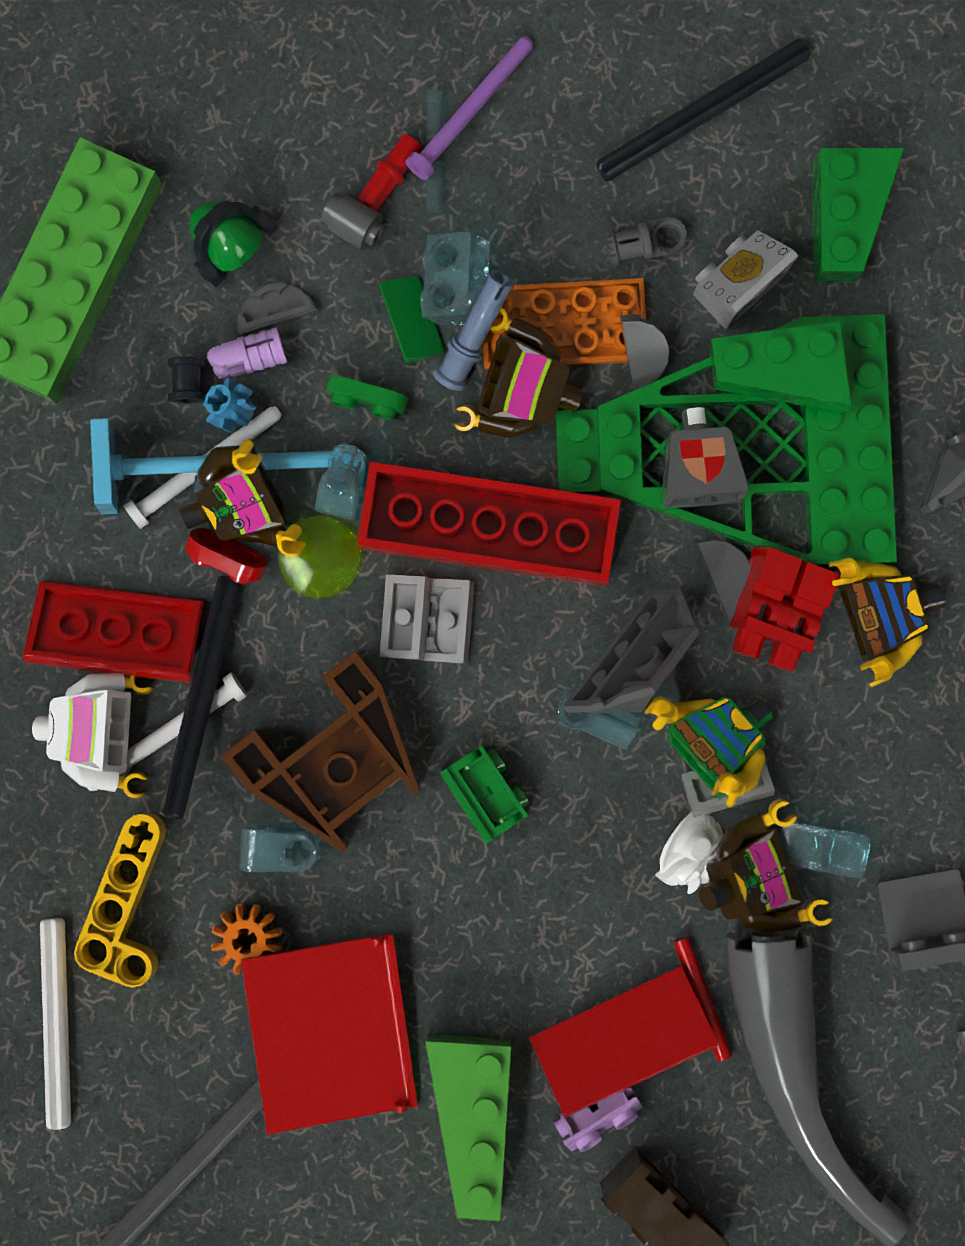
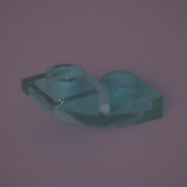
(825, 849)

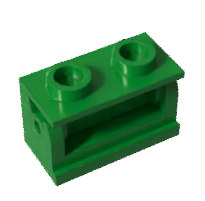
(484, 792)

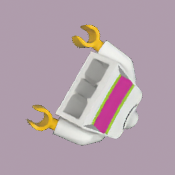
(91, 731)

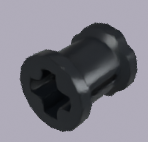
(186, 379)

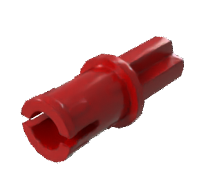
(389, 172)

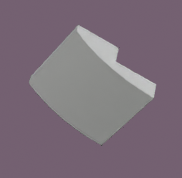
(407, 619)

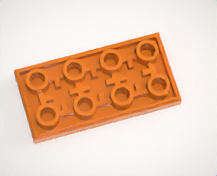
(576, 316)

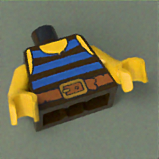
(885, 613)

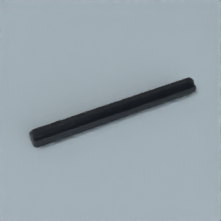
(703, 110)
(200, 698)

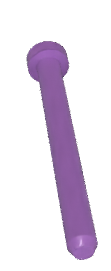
(422, 163)

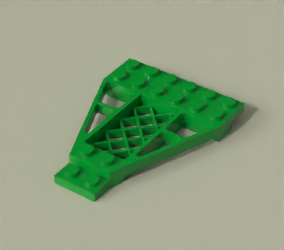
(842, 460)

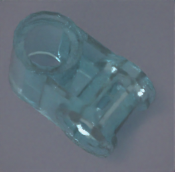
(342, 483)
(270, 850)

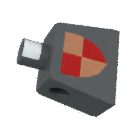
(701, 465)

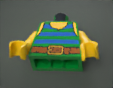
(717, 741)

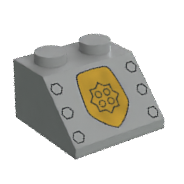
(743, 277)

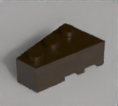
(655, 1206)

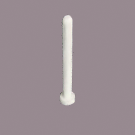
(181, 481)
(228, 691)

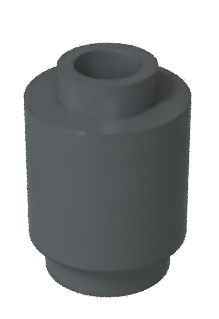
(353, 221)

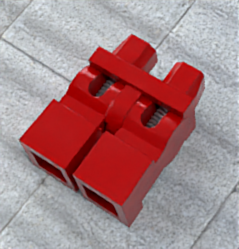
(785, 622)

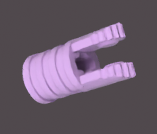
(247, 354)

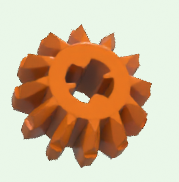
(235, 929)

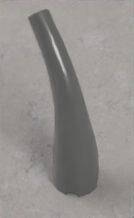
(777, 1021)

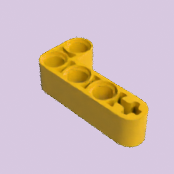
(128, 895)

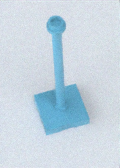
(112, 467)

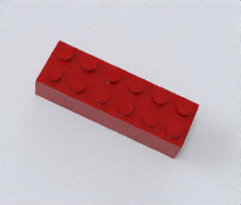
(488, 524)

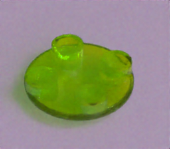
(327, 561)

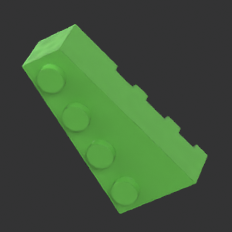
(471, 1102)

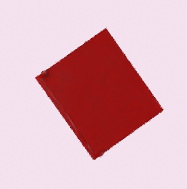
(329, 1032)

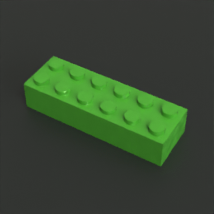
(72, 267)

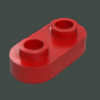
(229, 556)

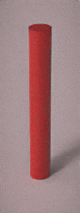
(696, 979)

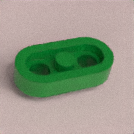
(349, 392)

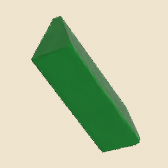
(414, 333)

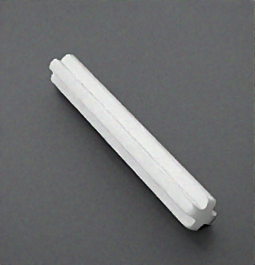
(55, 1023)

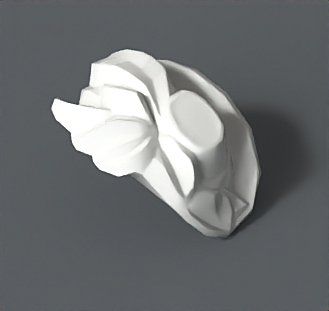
(689, 850)

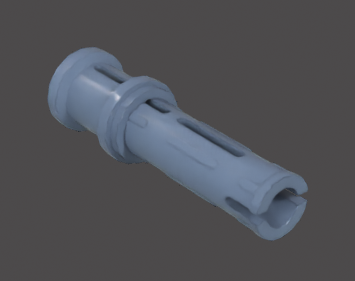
(466, 347)

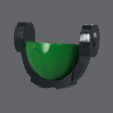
(226, 236)

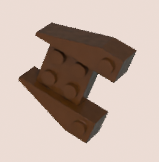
(335, 768)

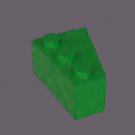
(848, 207)
(786, 365)

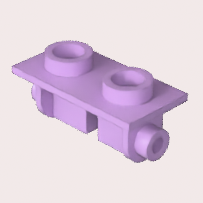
(587, 1126)

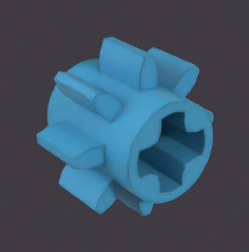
(229, 405)

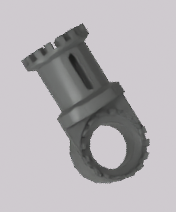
(643, 241)

